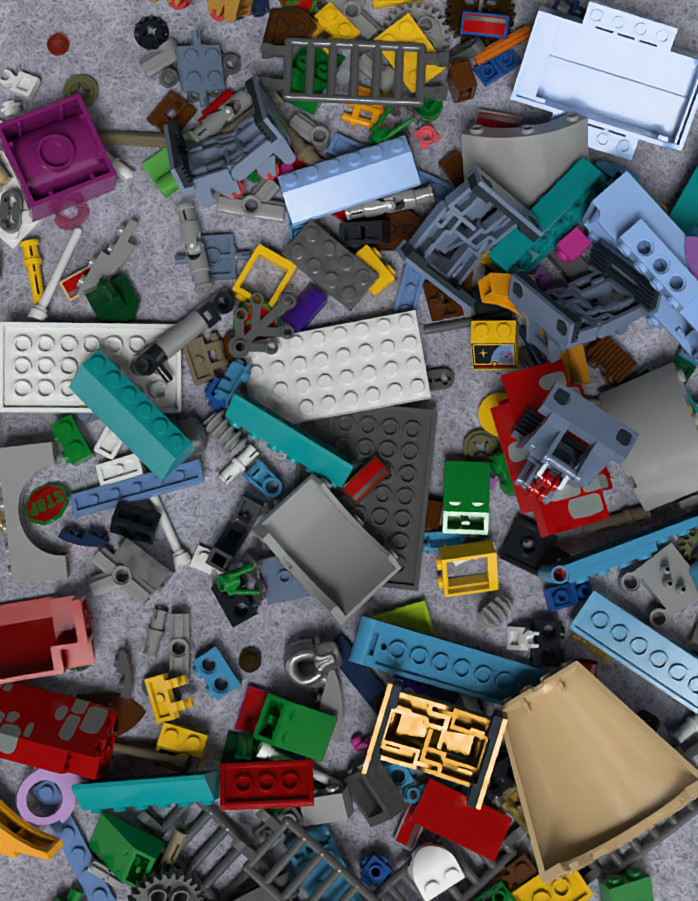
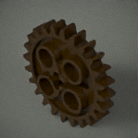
(456, 10)

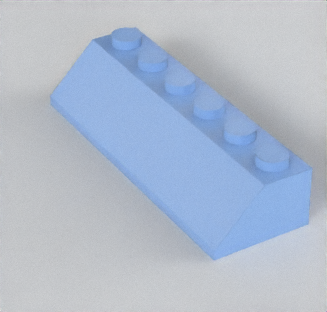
(349, 180)

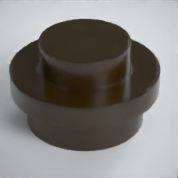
(249, 661)

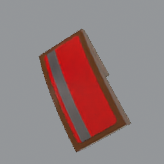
(365, 480)

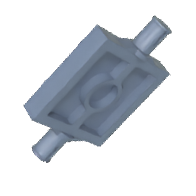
(200, 68)
(221, 256)

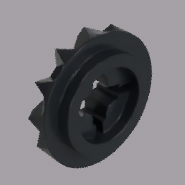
(147, 41)

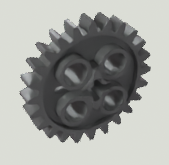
(180, 887)

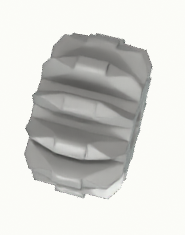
(495, 612)

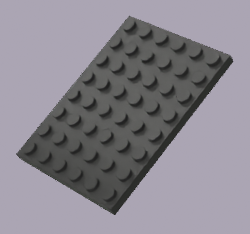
(399, 504)

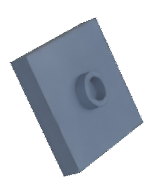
(279, 582)

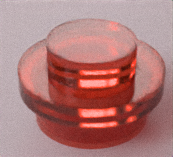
(58, 44)

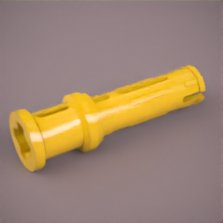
(30, 262)

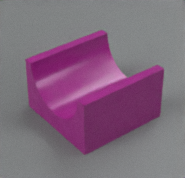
(57, 157)

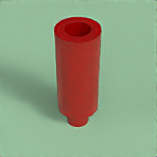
(213, 107)

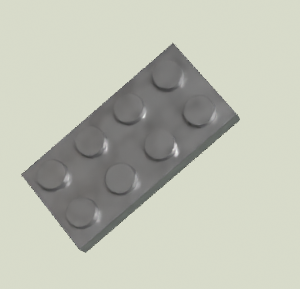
(330, 265)

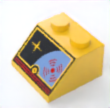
(494, 345)
(181, 739)

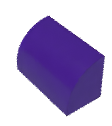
(308, 305)

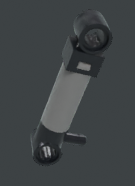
(200, 319)

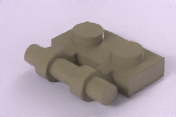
(199, 362)

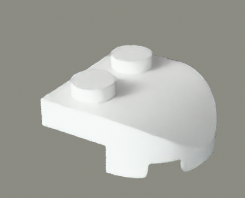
(433, 870)

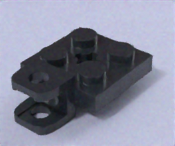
(543, 552)

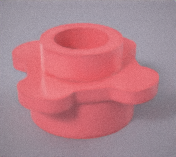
(426, 130)

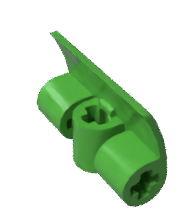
(159, 170)

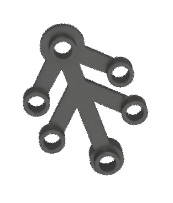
(226, 72)
(259, 327)

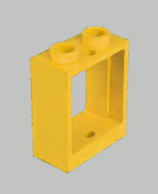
(273, 259)
(467, 584)

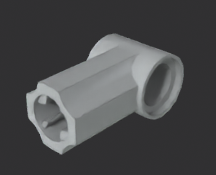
(161, 59)
(387, 73)
(309, 131)

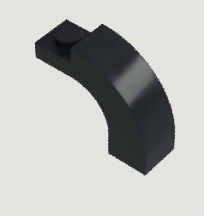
(235, 533)

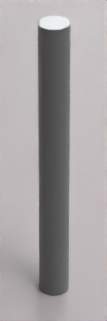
(464, 323)

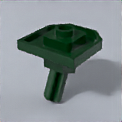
(114, 300)
(240, 748)

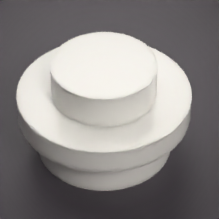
(11, 108)

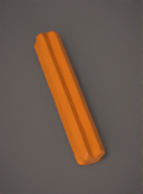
(503, 45)

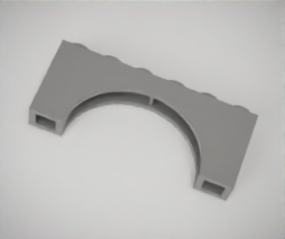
(27, 558)

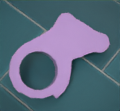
(67, 797)

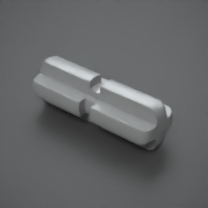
(102, 871)

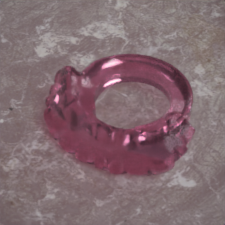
(68, 224)

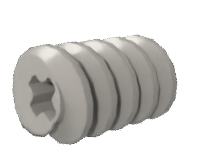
(226, 434)

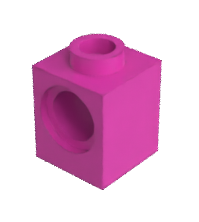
(572, 246)

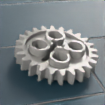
(436, 35)

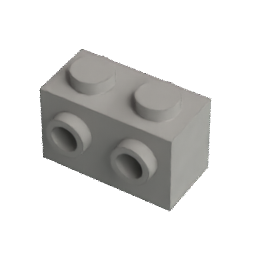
(329, 806)

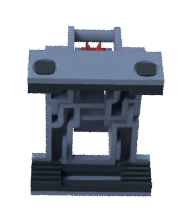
(568, 312)

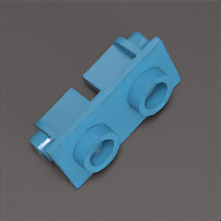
(238, 375)
(438, 539)

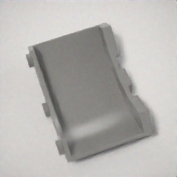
(527, 157)
(666, 451)
(326, 548)

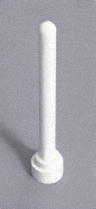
(38, 313)
(180, 556)
(266, 751)

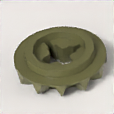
(87, 83)
(479, 437)
(685, 548)

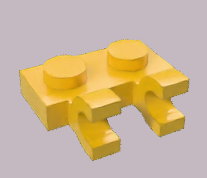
(335, 24)
(163, 699)

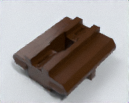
(173, 102)
(436, 307)

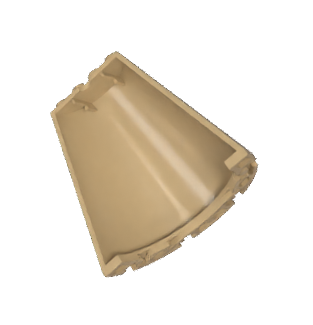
(588, 770)

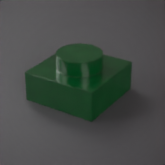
(686, 366)

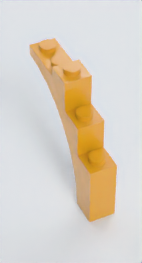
(495, 290)
(21, 837)

